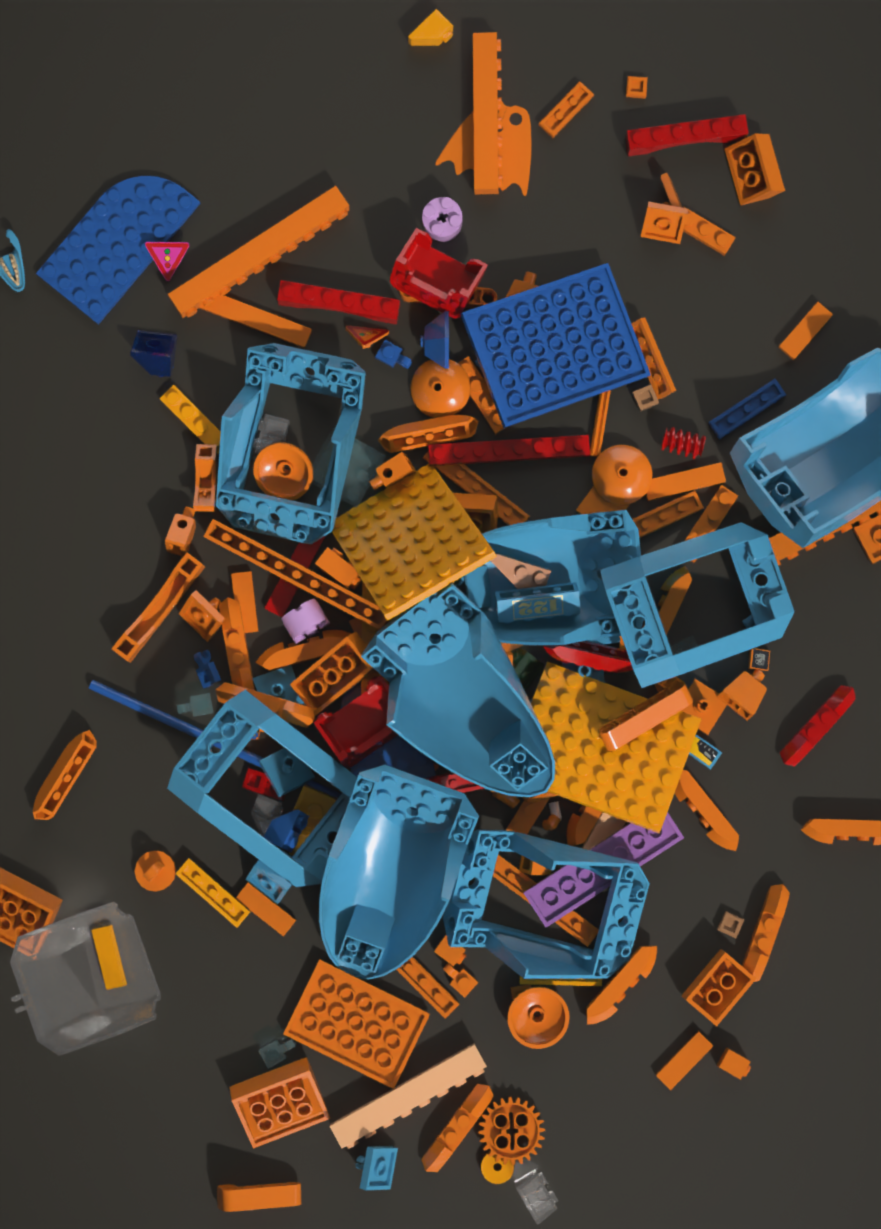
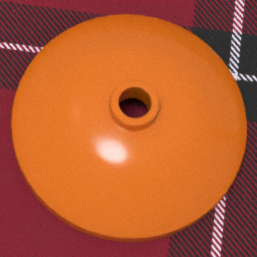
(453, 393)
(278, 481)
(618, 488)
(542, 1030)

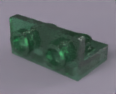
(526, 667)

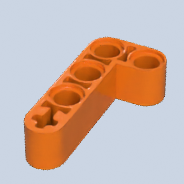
(254, 1197)

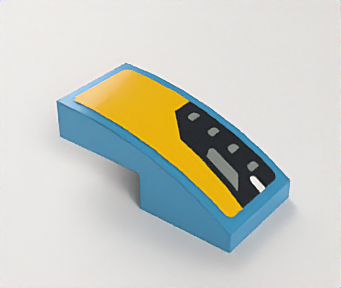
(704, 752)

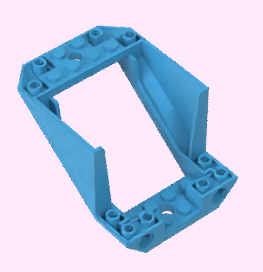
(239, 428)
(632, 598)
(202, 768)
(534, 954)

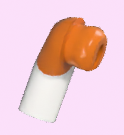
(555, 817)

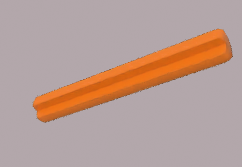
(599, 424)

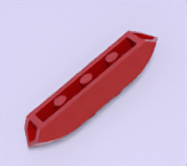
(592, 655)
(818, 725)

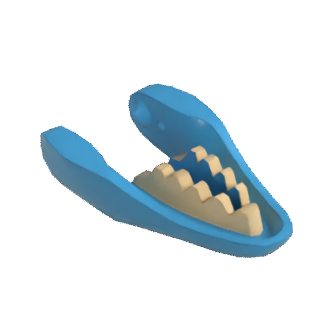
(12, 265)

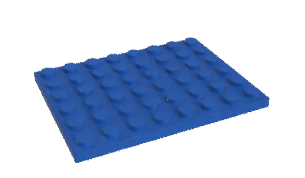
(555, 345)

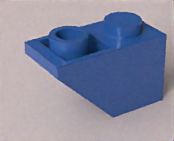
(286, 829)

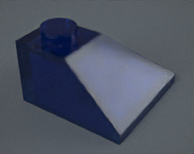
(155, 352)

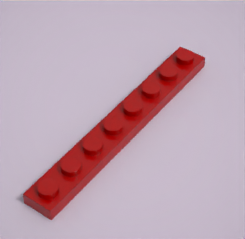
(509, 450)

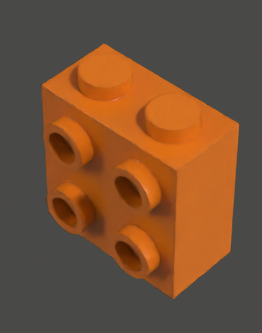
(339, 570)

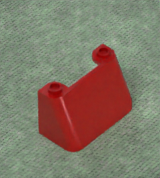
(435, 276)
(358, 726)

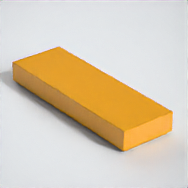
(109, 957)

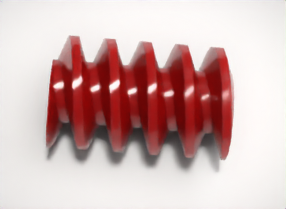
(683, 443)

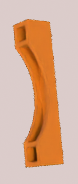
(169, 595)

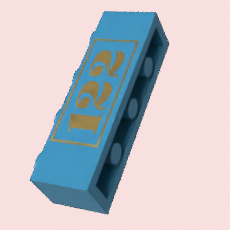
(537, 602)

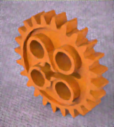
(530, 1130)

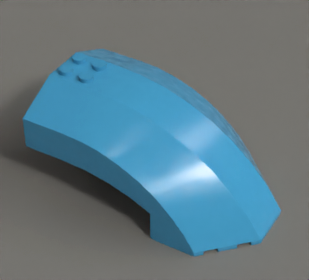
(819, 458)

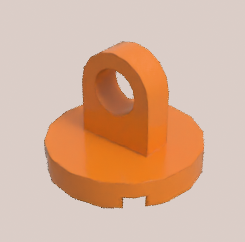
(155, 870)

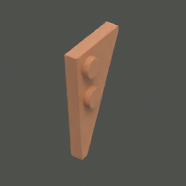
(521, 573)

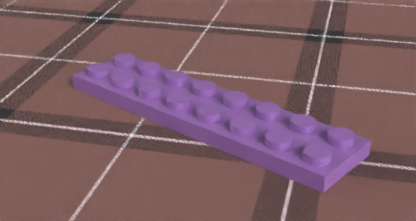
(574, 885)

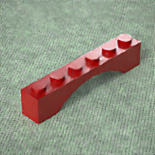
(655, 138)
(316, 297)

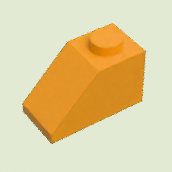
(432, 31)

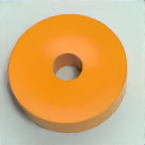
(496, 1176)

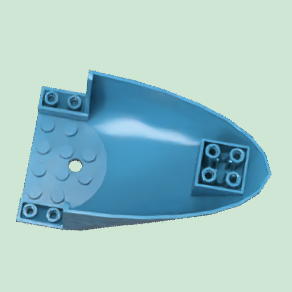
(574, 552)
(461, 696)
(391, 869)

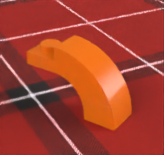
(206, 477)

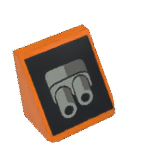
(759, 659)

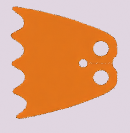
(514, 151)

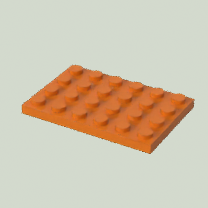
(356, 1023)

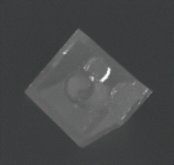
(536, 1196)

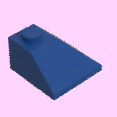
(437, 340)

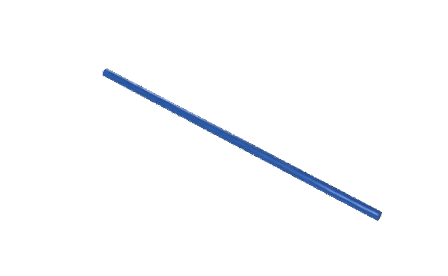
(183, 726)

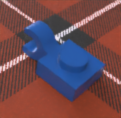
(391, 354)
(207, 671)

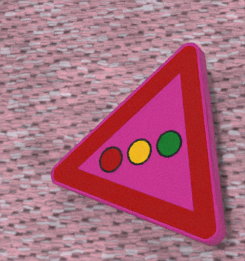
(167, 255)

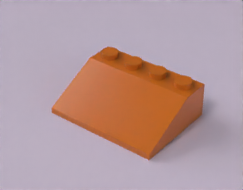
(23, 907)
(279, 1102)

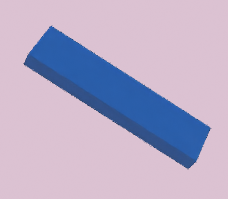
(747, 409)

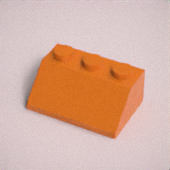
(754, 169)
(481, 509)
(718, 987)

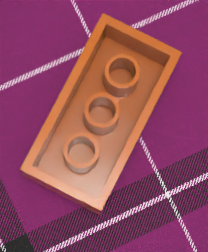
(333, 674)

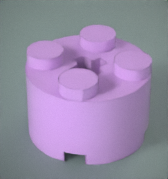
(445, 208)
(305, 620)

